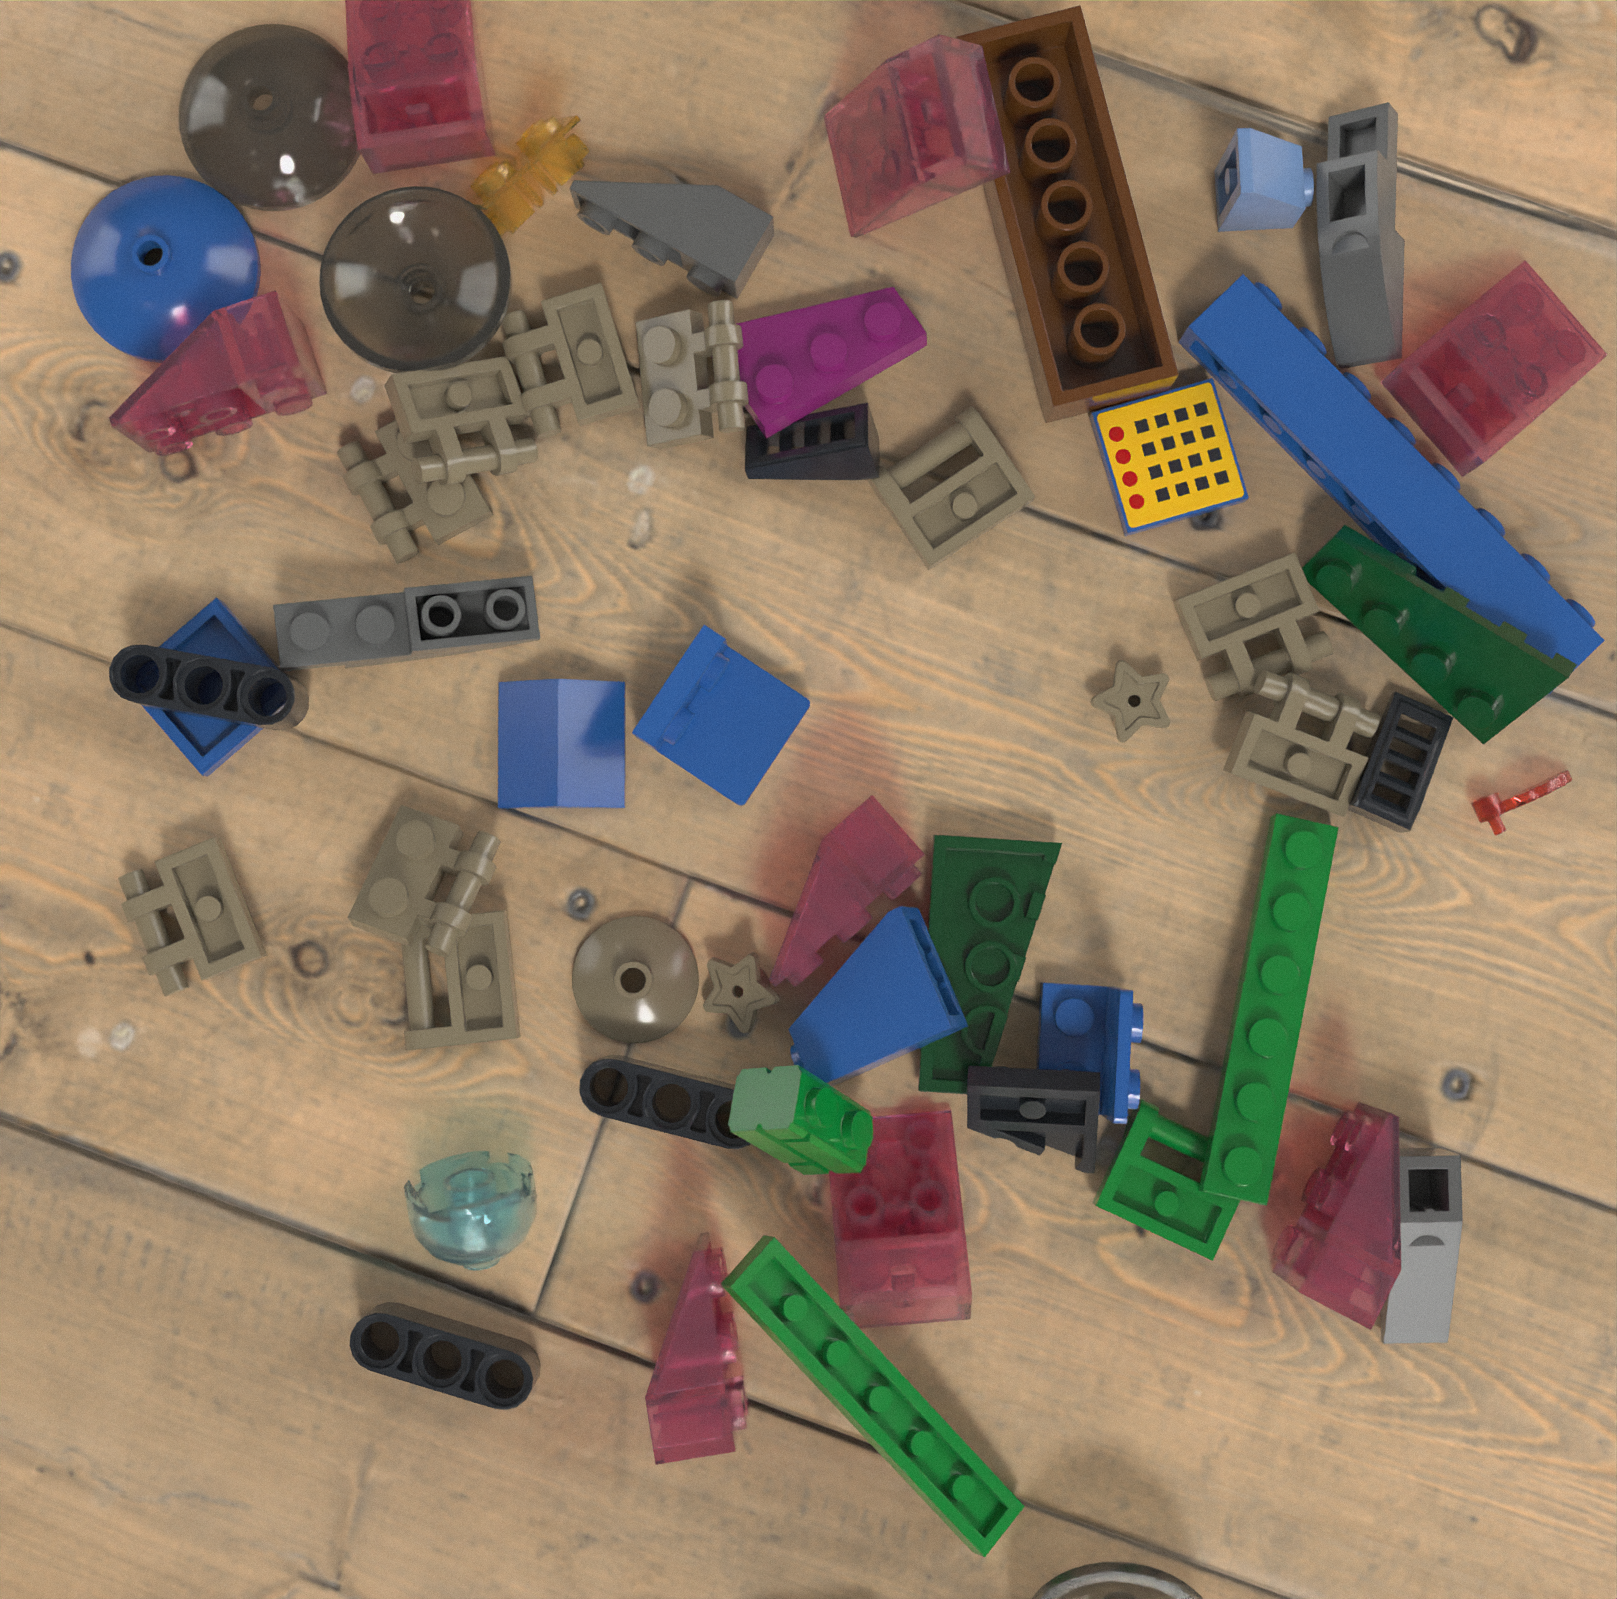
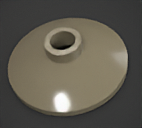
(668, 970)

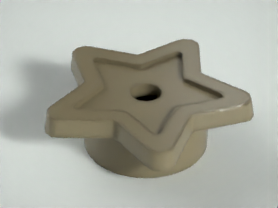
(1128, 718)
(755, 986)

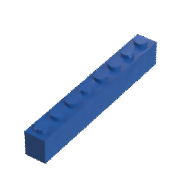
(1376, 470)

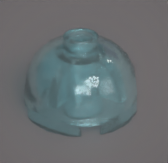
(472, 1209)

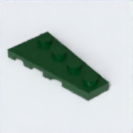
(1457, 656)
(981, 925)

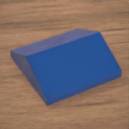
(561, 744)

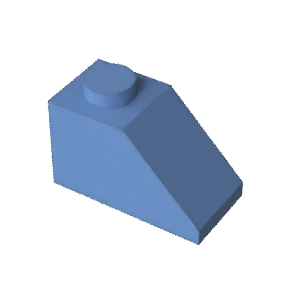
(1261, 183)

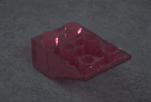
(417, 83)
(916, 133)
(1494, 369)
(224, 375)
(850, 870)
(903, 1226)
(1350, 1230)
(692, 1394)

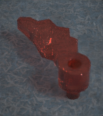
(1491, 807)

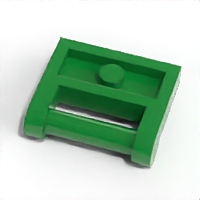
(1159, 1196)

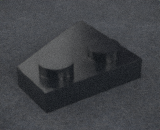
(1037, 1109)

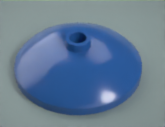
(204, 265)

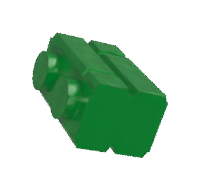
(800, 1120)

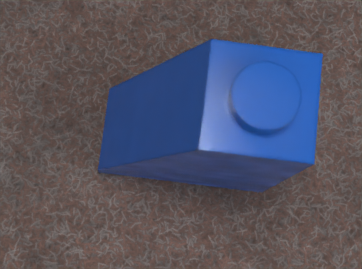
(878, 1003)

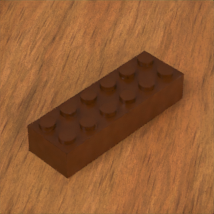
(1070, 223)

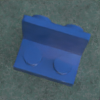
(721, 717)
(1093, 1032)

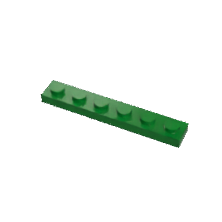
(1268, 1010)
(872, 1394)

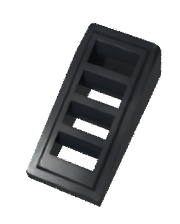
(834, 444)
(1400, 816)

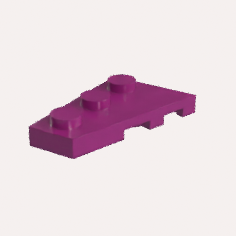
(821, 352)

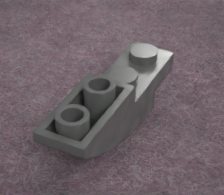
(1358, 237)
(406, 624)

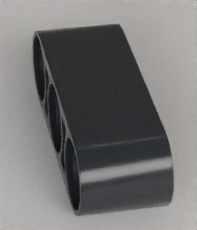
(181, 676)
(640, 1104)
(416, 1365)

